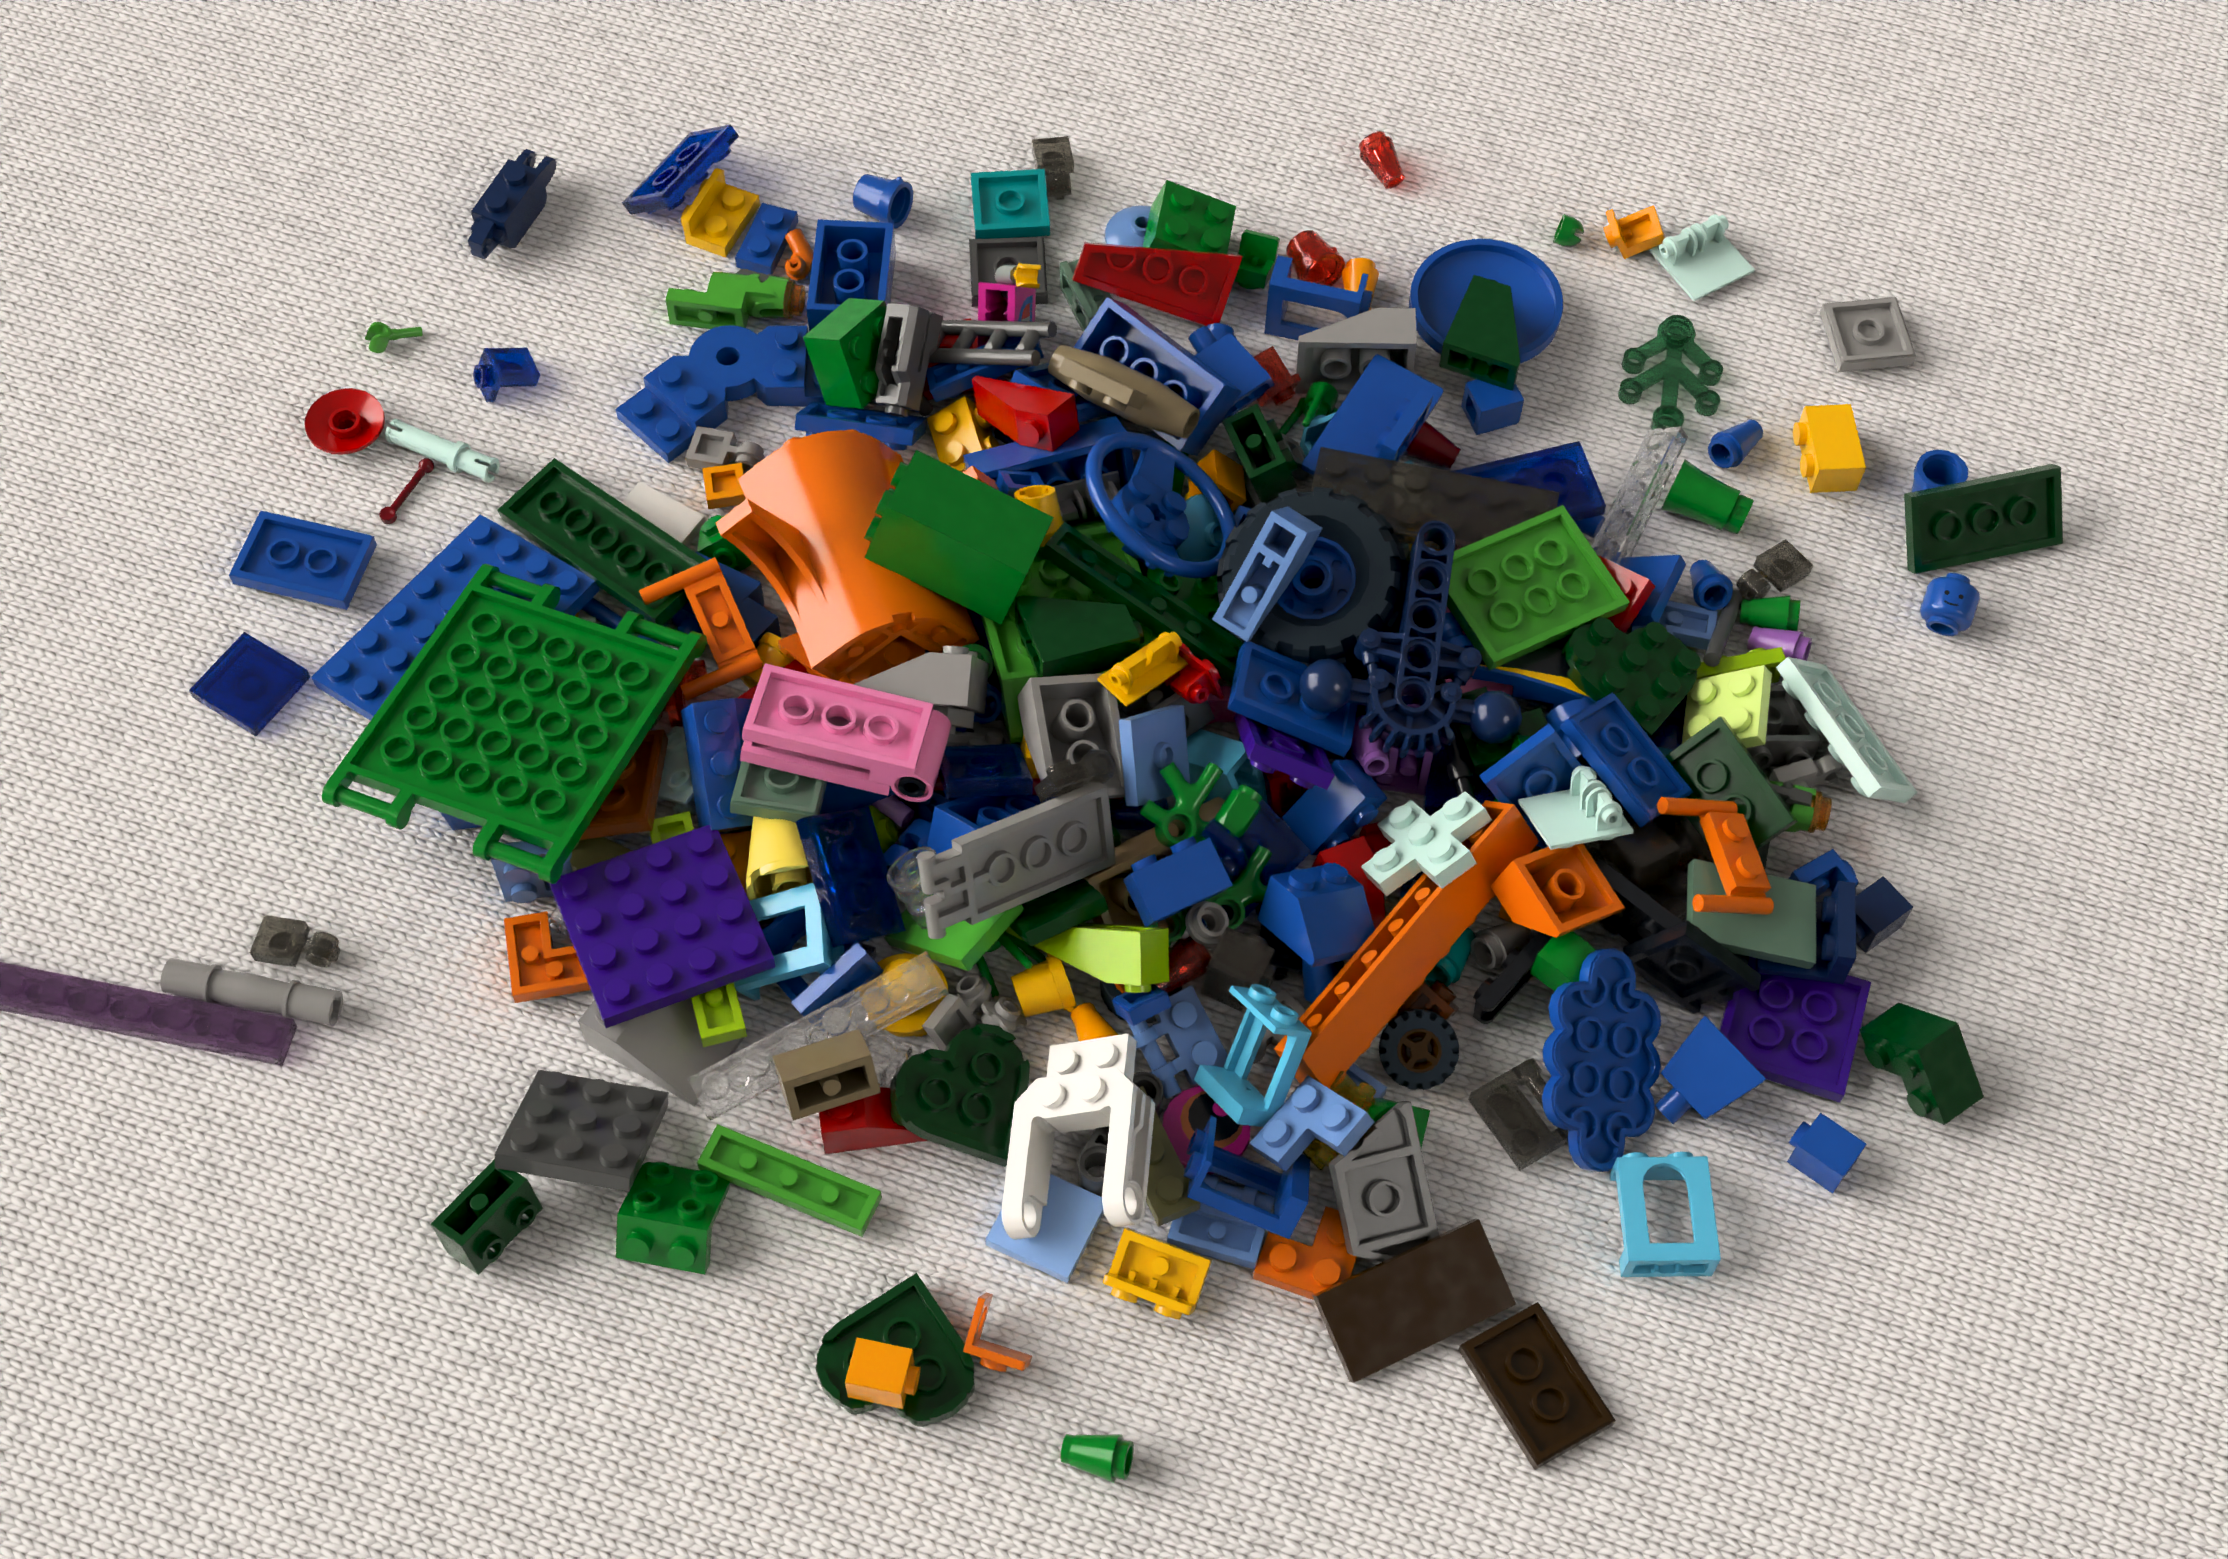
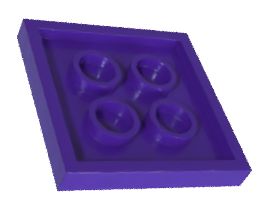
(1799, 1030)

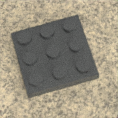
(582, 1130)

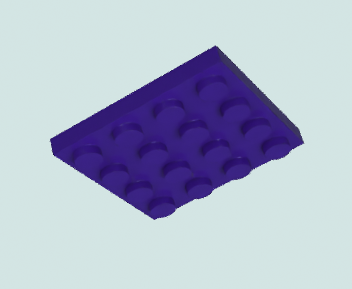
(661, 925)

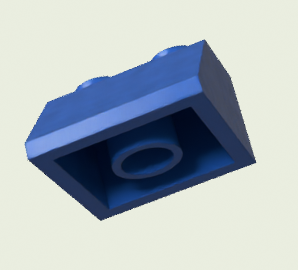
(1317, 913)

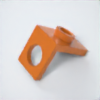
(992, 1355)

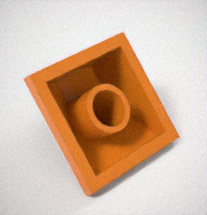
(1556, 891)

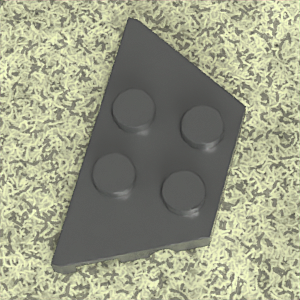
(1384, 1189)

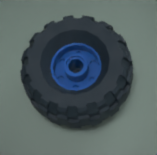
(1352, 566)

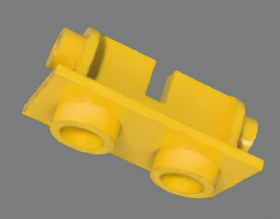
(1144, 669)

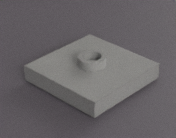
(1867, 334)

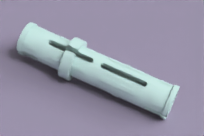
(456, 455)

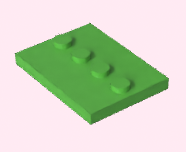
(1529, 587)

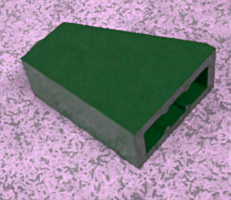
(1484, 335)
(1075, 634)

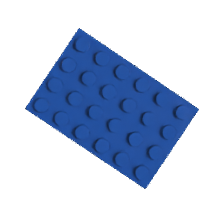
(383, 650)

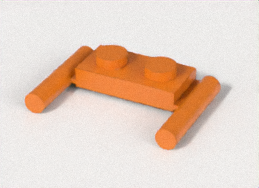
(719, 621)
(1732, 853)

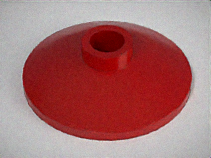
(340, 410)

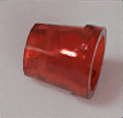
(1315, 259)

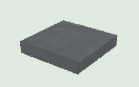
(991, 253)

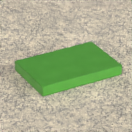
(961, 945)

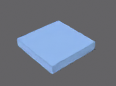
(1063, 1233)

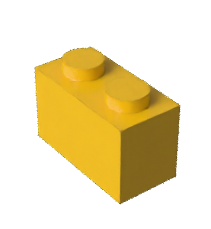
(1829, 448)

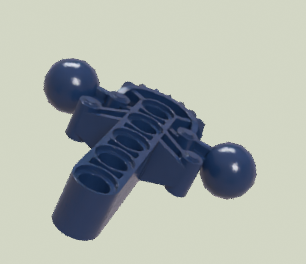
(1330, 686)

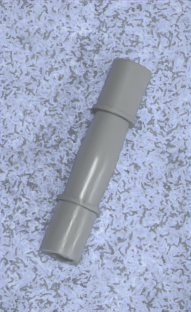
(251, 991)

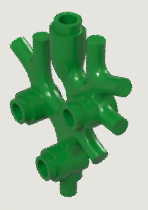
(1235, 814)

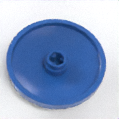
(1445, 277)

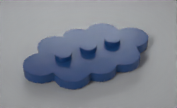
(1601, 1060)

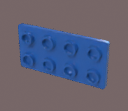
(1378, 414)

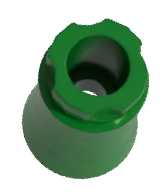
(1707, 499)

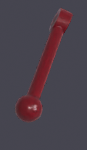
(388, 514)

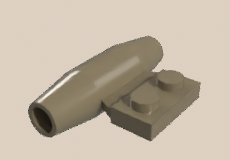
(1124, 391)

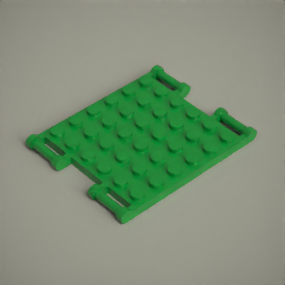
(515, 719)

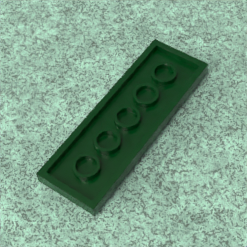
(600, 538)

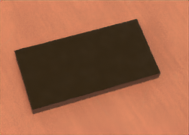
(1414, 1300)

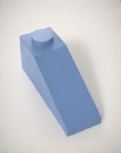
(1267, 571)

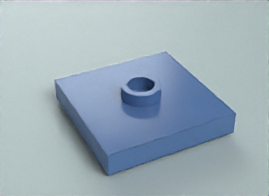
(1147, 746)

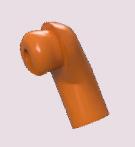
(800, 263)

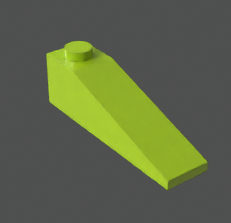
(1114, 953)

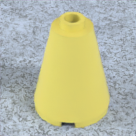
(775, 858)

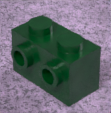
(1259, 453)
(486, 1217)

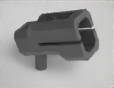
(903, 358)

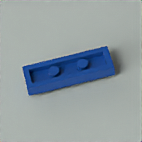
(953, 379)

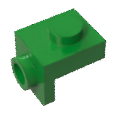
(1258, 259)
(714, 545)

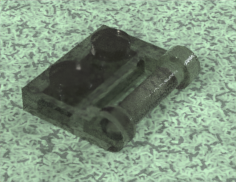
(1513, 1117)

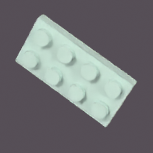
(1849, 734)

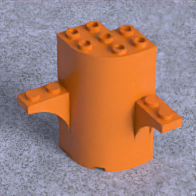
(807, 536)

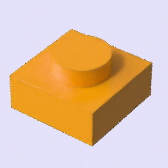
(723, 485)

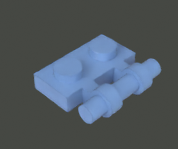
(1189, 1037)
(1221, 1234)

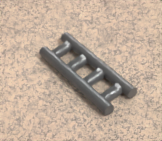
(992, 352)

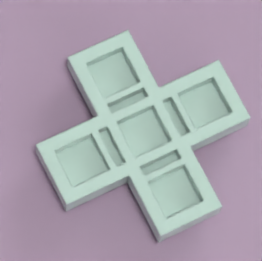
(1426, 843)

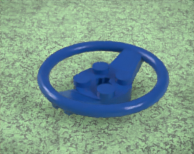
(1147, 511)

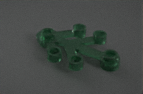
(1675, 336)

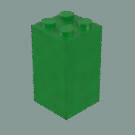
(956, 536)

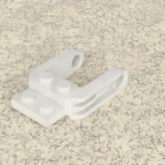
(1084, 1089)

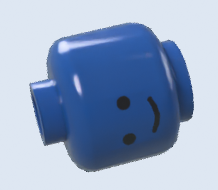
(1949, 604)

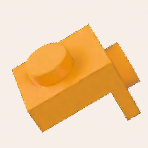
(1634, 232)

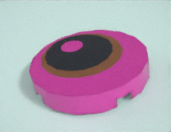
(1192, 1111)

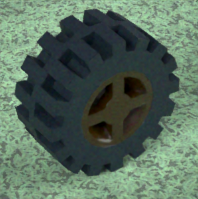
(1431, 1058)

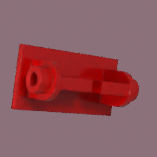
(1196, 679)

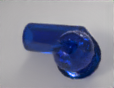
(1228, 844)

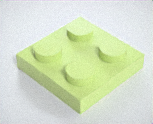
(1738, 697)

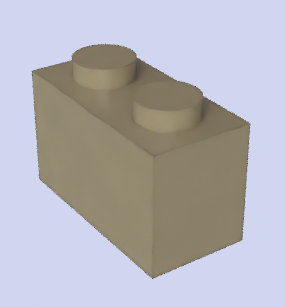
(826, 1074)

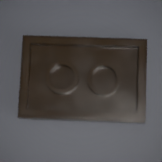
(1536, 1385)

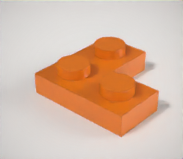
(534, 964)
(1305, 1267)

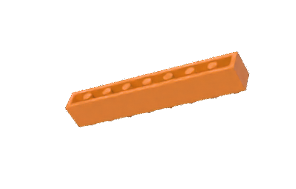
(1406, 949)

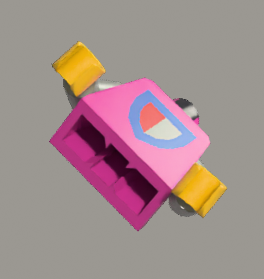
(1010, 298)

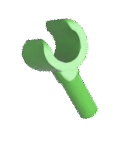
(381, 334)

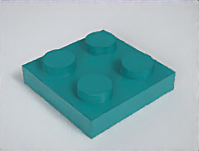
(1010, 204)

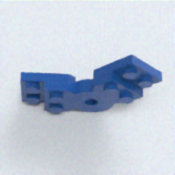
(720, 368)

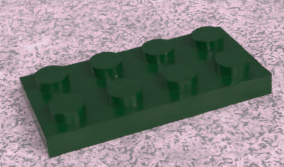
(1983, 518)

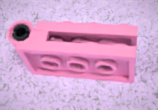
(845, 734)

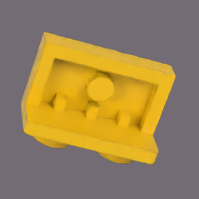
(960, 431)
(1157, 1273)

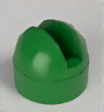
(1565, 231)

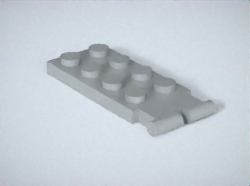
(1017, 859)

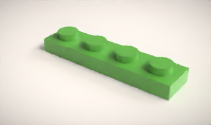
(790, 1180)

